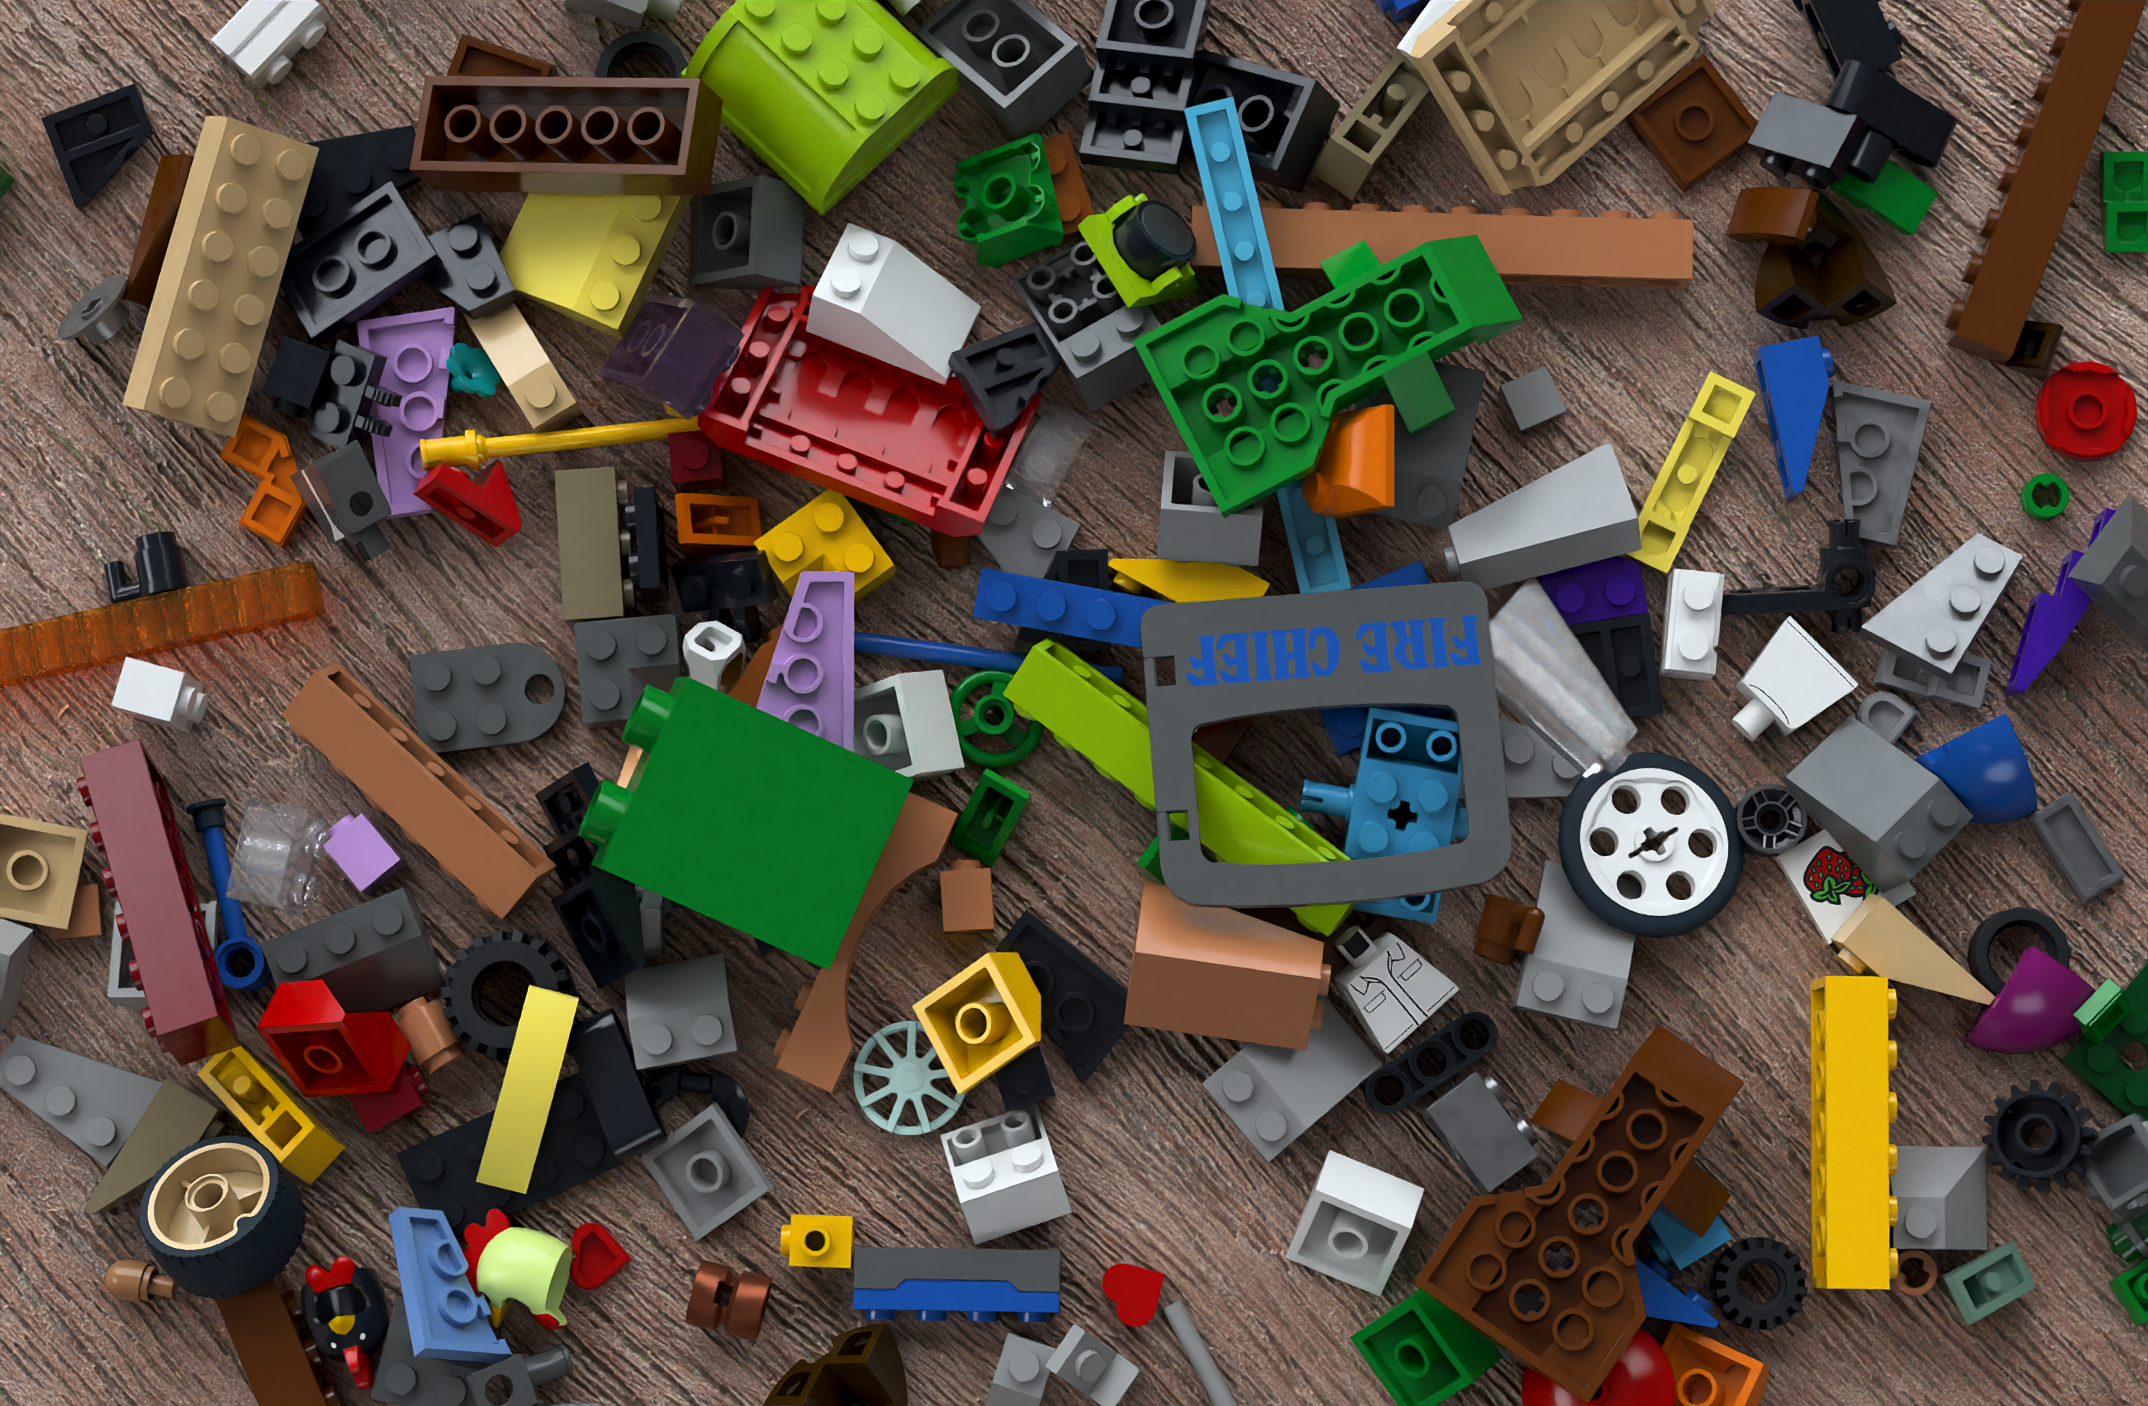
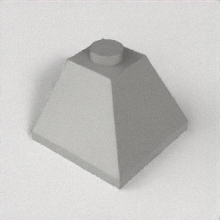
(1940, 1198)

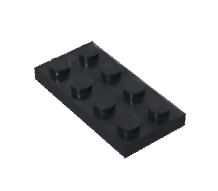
(570, 1153)

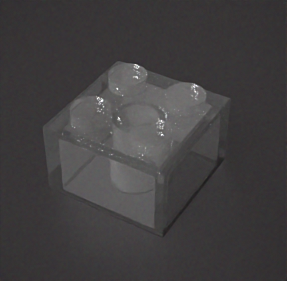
(277, 857)

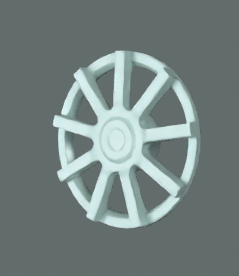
(908, 1079)

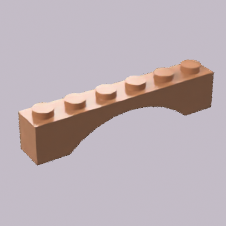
(822, 1037)

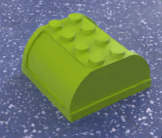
(821, 87)

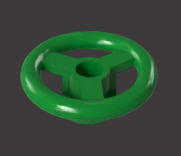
(1023, 742)

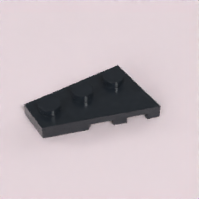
(352, 169)

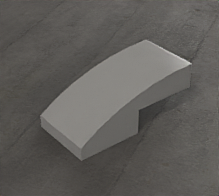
(1963, 689)

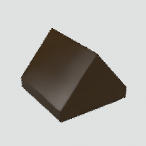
(2036, 349)

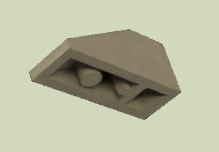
(1372, 127)
(169, 1125)

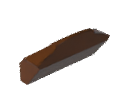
(950, 550)

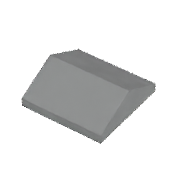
(707, 1172)

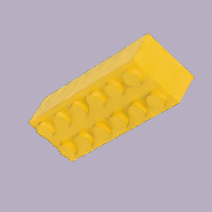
(1852, 1132)

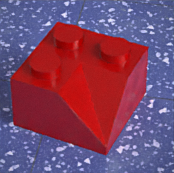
(331, 1049)

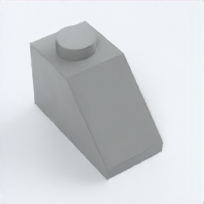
(1020, 1373)

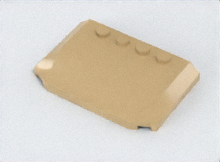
(1549, 77)

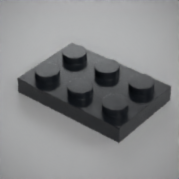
(356, 263)

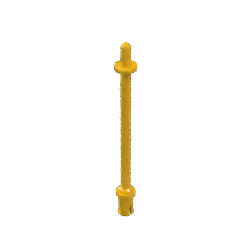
(476, 449)

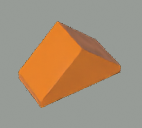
(716, 522)

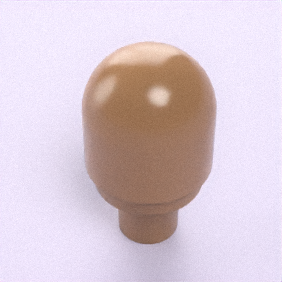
(138, 1281)

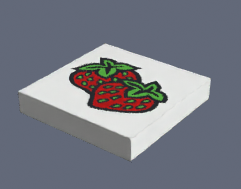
(1831, 882)

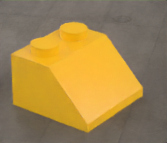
(982, 1018)

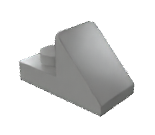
(1093, 1367)

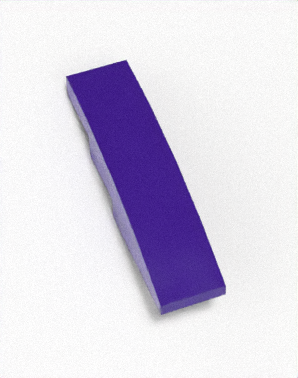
(2051, 620)

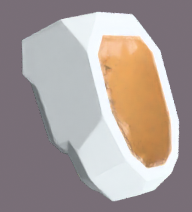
(714, 655)

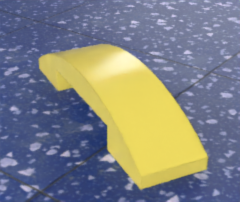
(1690, 469)
(527, 1089)

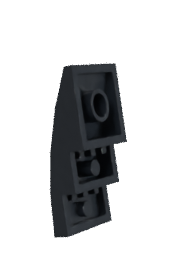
(1143, 83)
(597, 906)

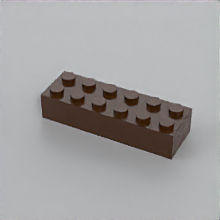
(567, 135)

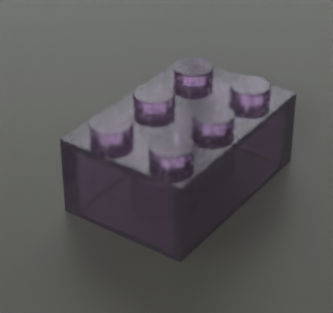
(672, 355)

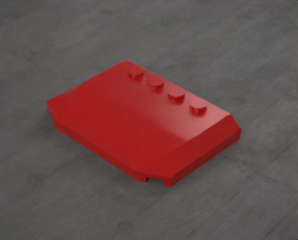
(858, 422)

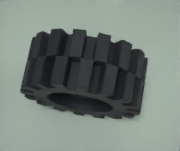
(1790, 1283)

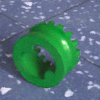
(2042, 481)

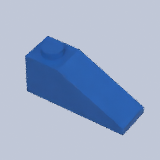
(1793, 395)

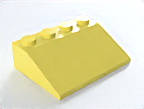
(591, 253)

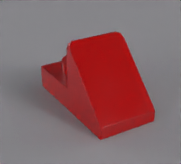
(479, 506)

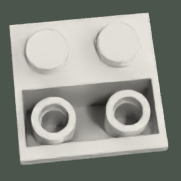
(1005, 1174)

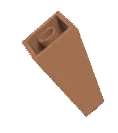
(1223, 974)

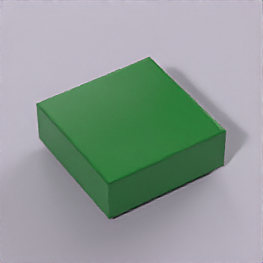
(2102, 1011)

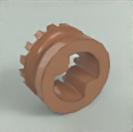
(1926, 1265)

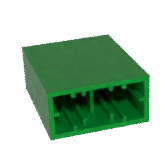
(745, 818)

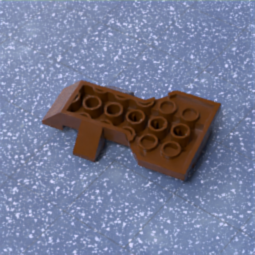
(1627, 1162)

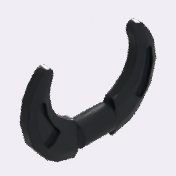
(721, 1086)

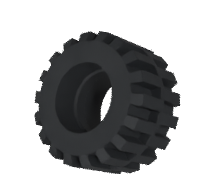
(472, 970)

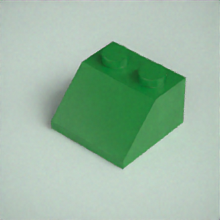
(1424, 1351)

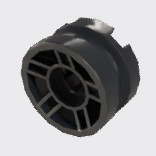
(1783, 806)

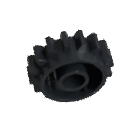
(2062, 1152)

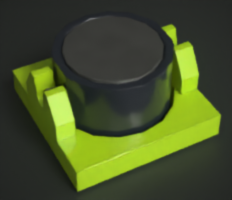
(1143, 250)

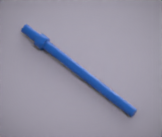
(956, 654)

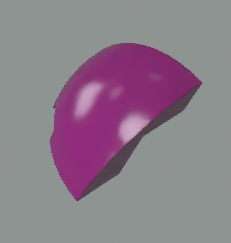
(2032, 1008)

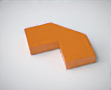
(269, 457)

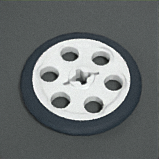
(1595, 876)

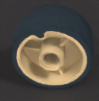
(222, 1216)

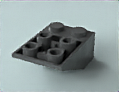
(1087, 323)

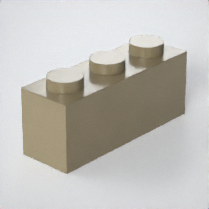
(593, 545)

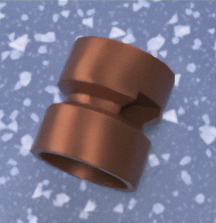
(746, 1305)

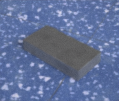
(2075, 847)

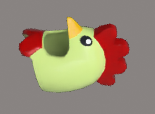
(517, 1265)

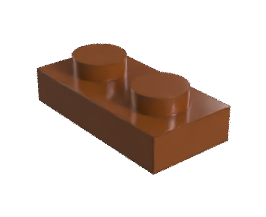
(1068, 183)

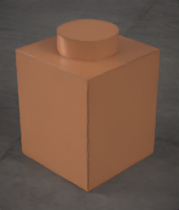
(967, 898)

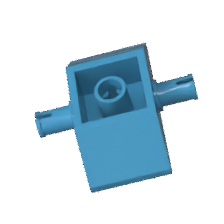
(1398, 761)

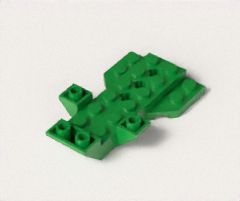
(1374, 327)

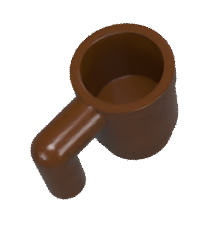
(1507, 929)

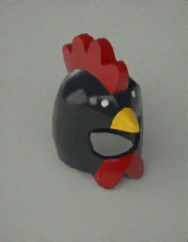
(347, 1321)

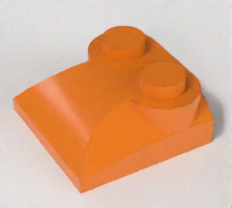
(1354, 465)
(1711, 1371)

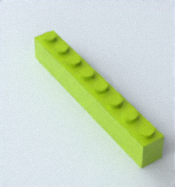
(1113, 732)

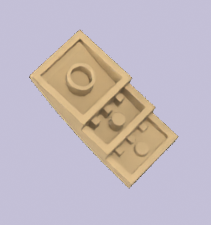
(39, 870)

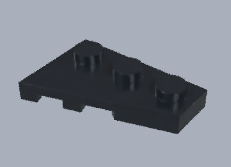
(1078, 996)

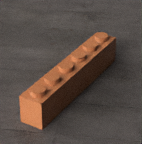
(418, 791)

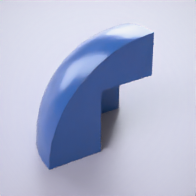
(1986, 772)

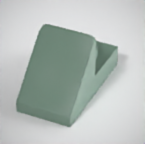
(1988, 1282)

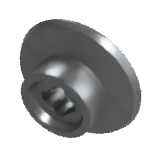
(97, 313)

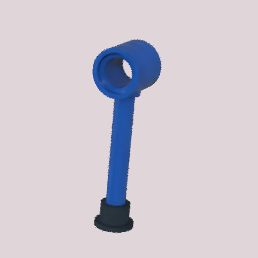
(209, 820)

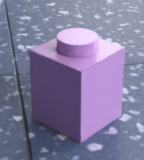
(363, 852)

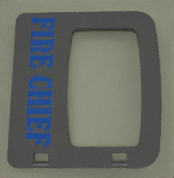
(1316, 654)

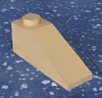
(525, 368)
(1891, 946)

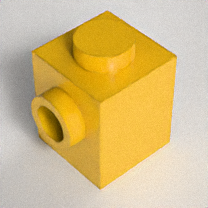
(819, 1241)

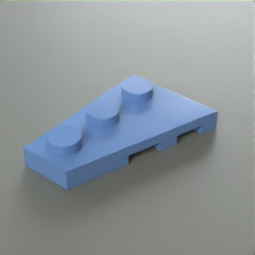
(438, 1299)

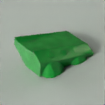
(1008, 202)

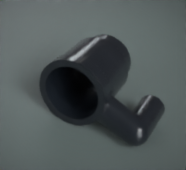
(158, 566)

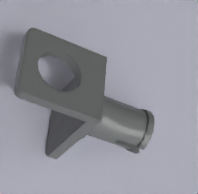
(521, 1375)

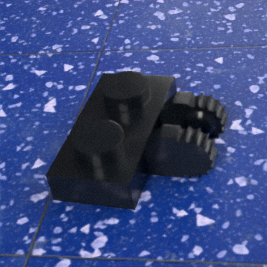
(349, 395)
(726, 583)

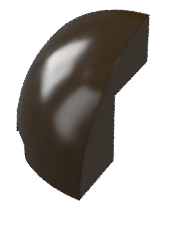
(1822, 276)
(857, 1372)

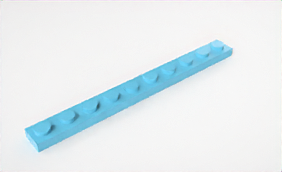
(1252, 277)

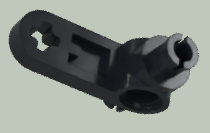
(1841, 553)

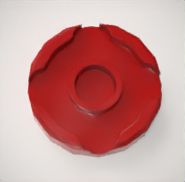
(2085, 411)

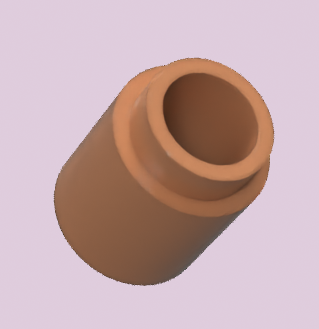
(429, 1035)

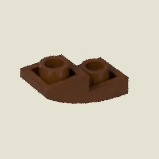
(1773, 213)

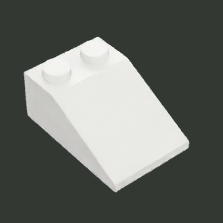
(890, 305)

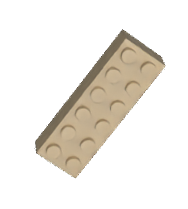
(220, 275)

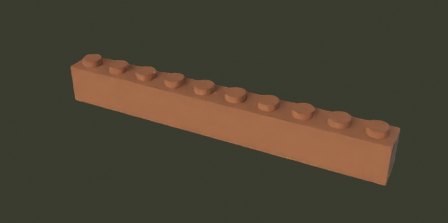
(1521, 246)

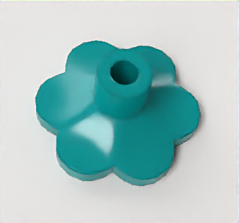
(472, 371)

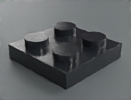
(649, 564)

